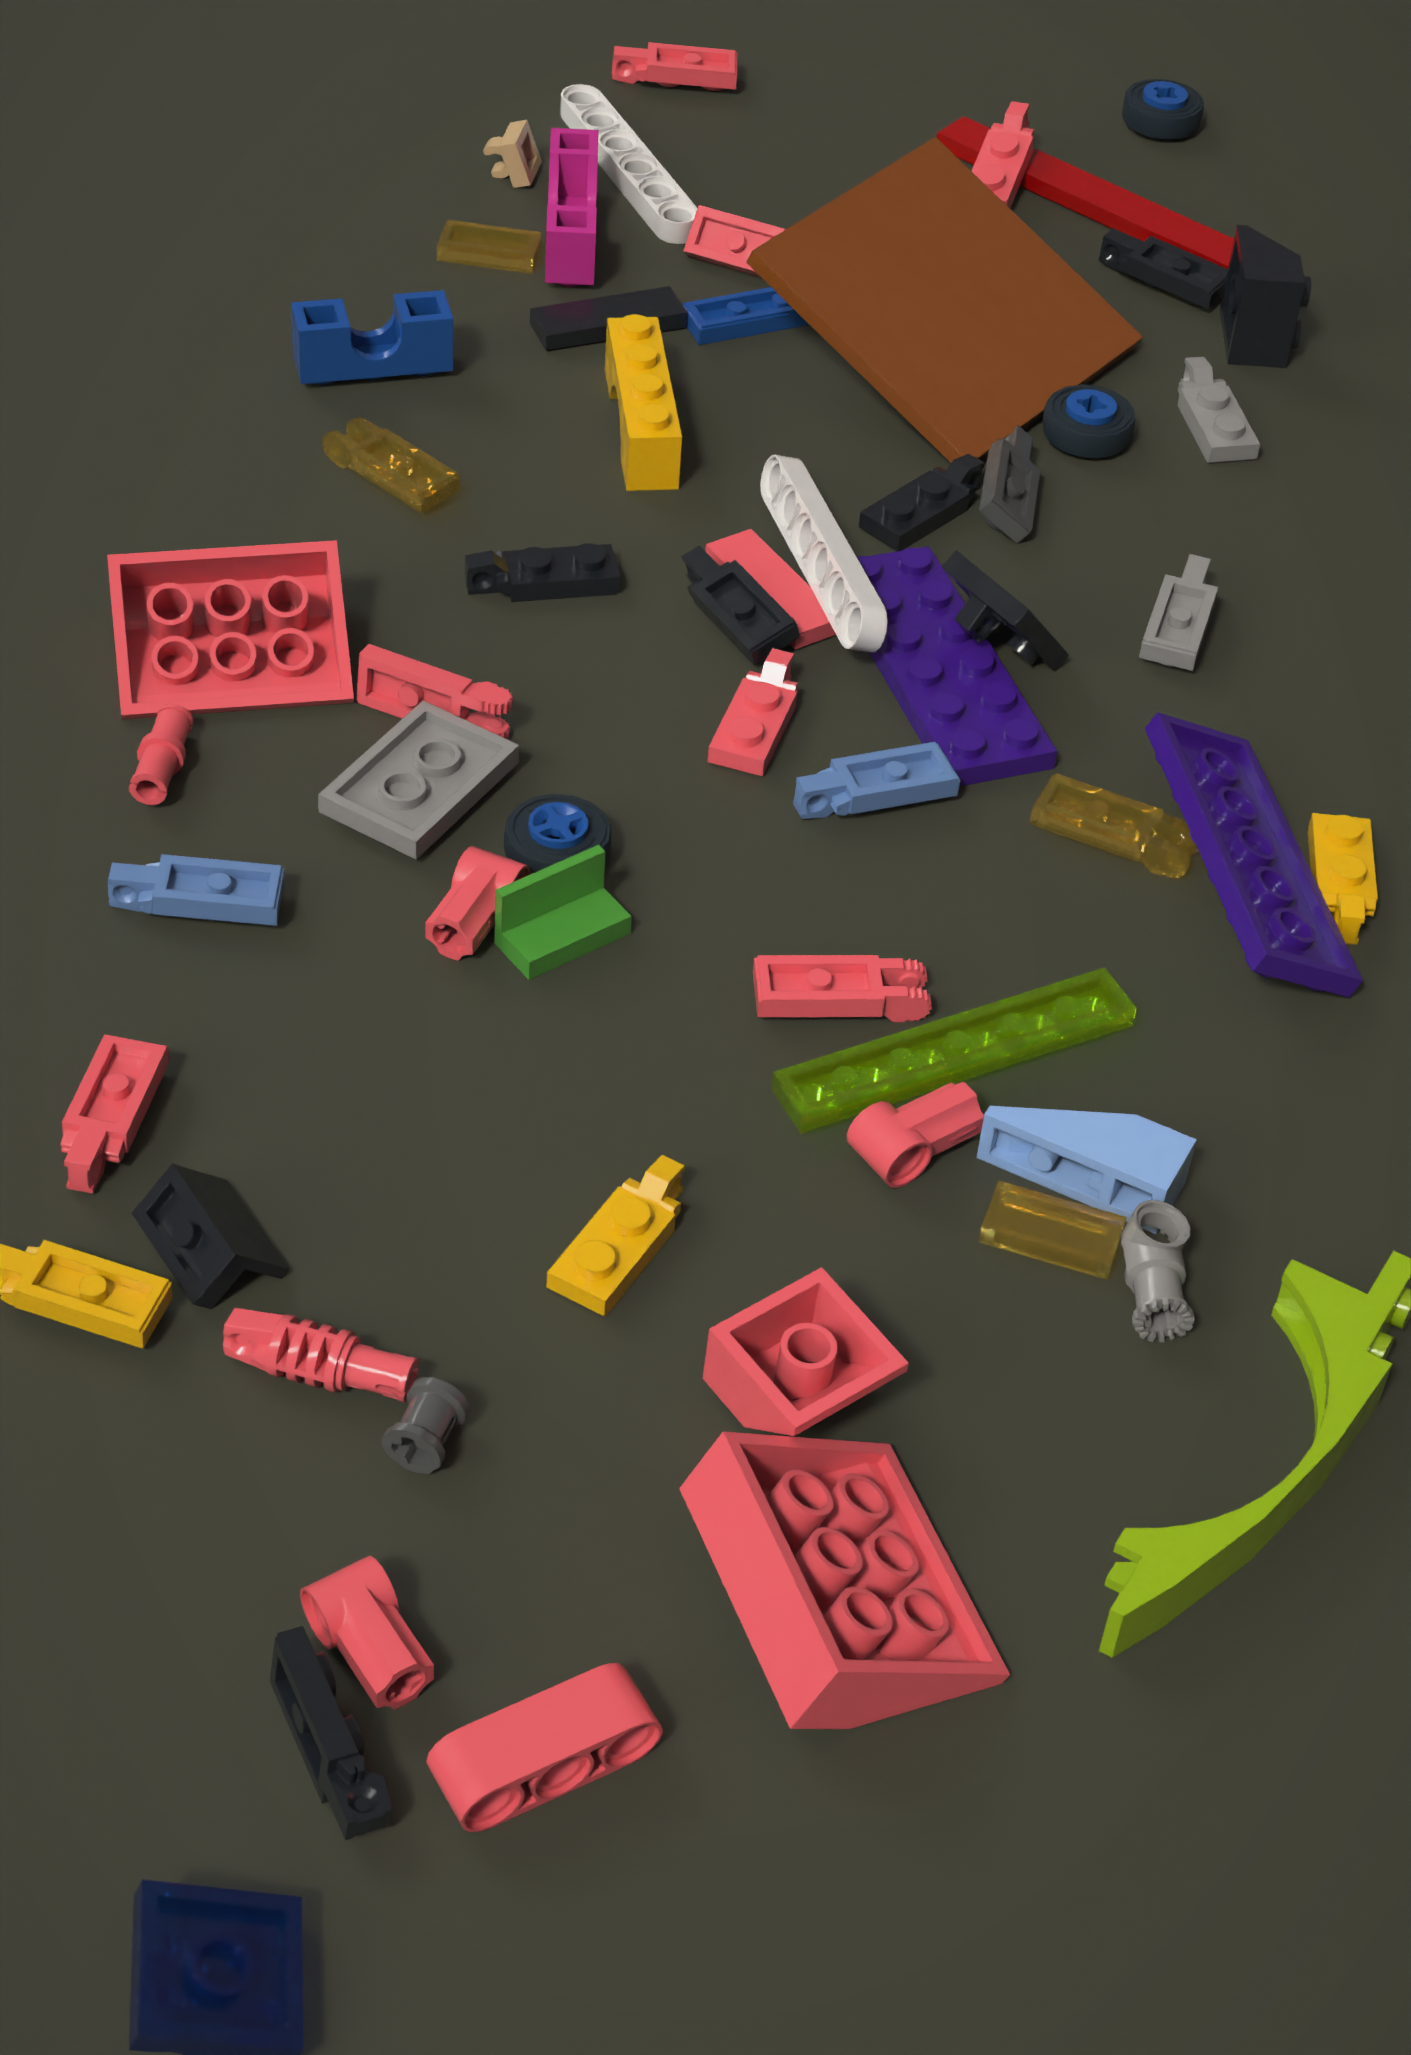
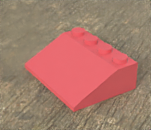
(230, 628)
(838, 1579)

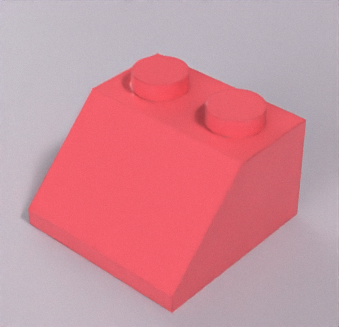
(798, 1357)

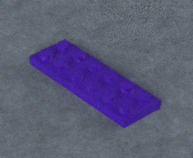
(948, 680)
(1252, 857)

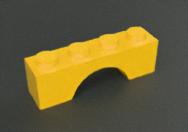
(647, 407)

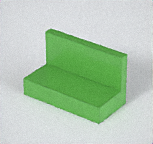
(558, 914)

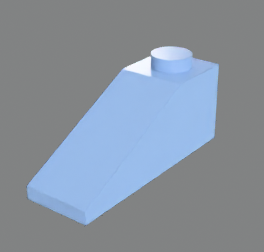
(1089, 1156)

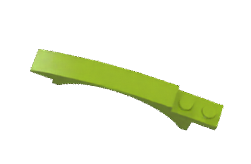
(1344, 1355)

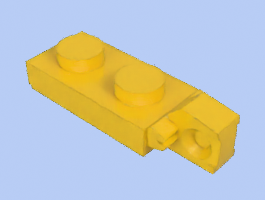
(1344, 869)
(620, 1239)
(84, 1291)

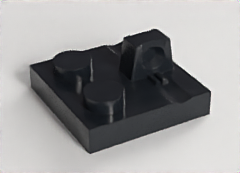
(995, 609)

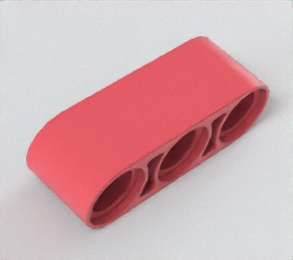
(543, 1747)

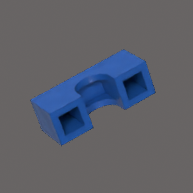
(411, 342)

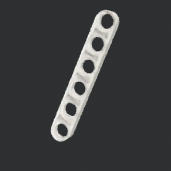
(630, 164)
(823, 554)

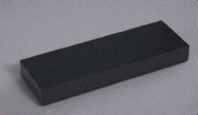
(586, 320)

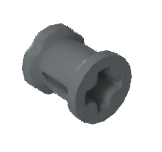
(422, 1431)

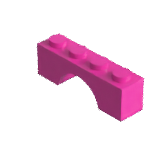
(571, 207)

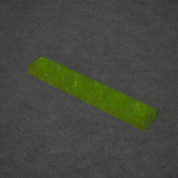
(952, 1049)

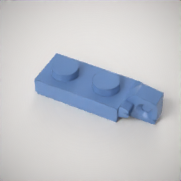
(877, 782)
(199, 889)

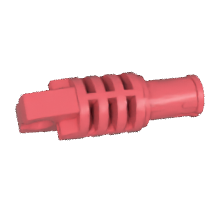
(320, 1355)

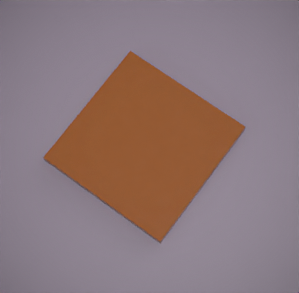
(944, 301)

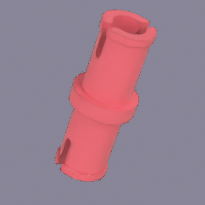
(161, 754)

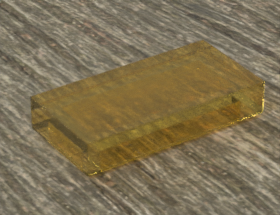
(489, 246)
(1052, 1229)

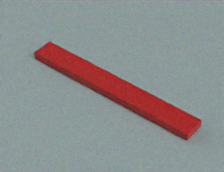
(1097, 197)

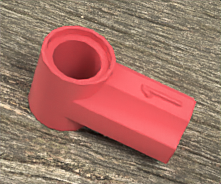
(469, 906)
(904, 1139)
(362, 1619)

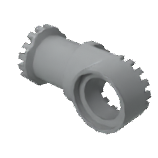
(1157, 1271)

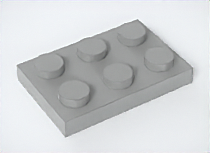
(418, 779)

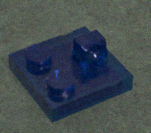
(215, 1971)

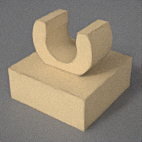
(518, 152)

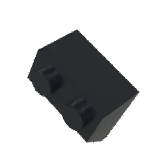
(1262, 301)

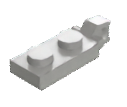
(1214, 415)
(1180, 617)

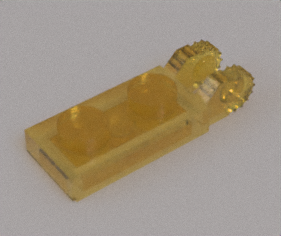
(392, 464)
(1115, 825)

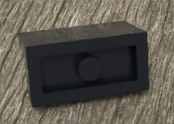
(204, 1234)

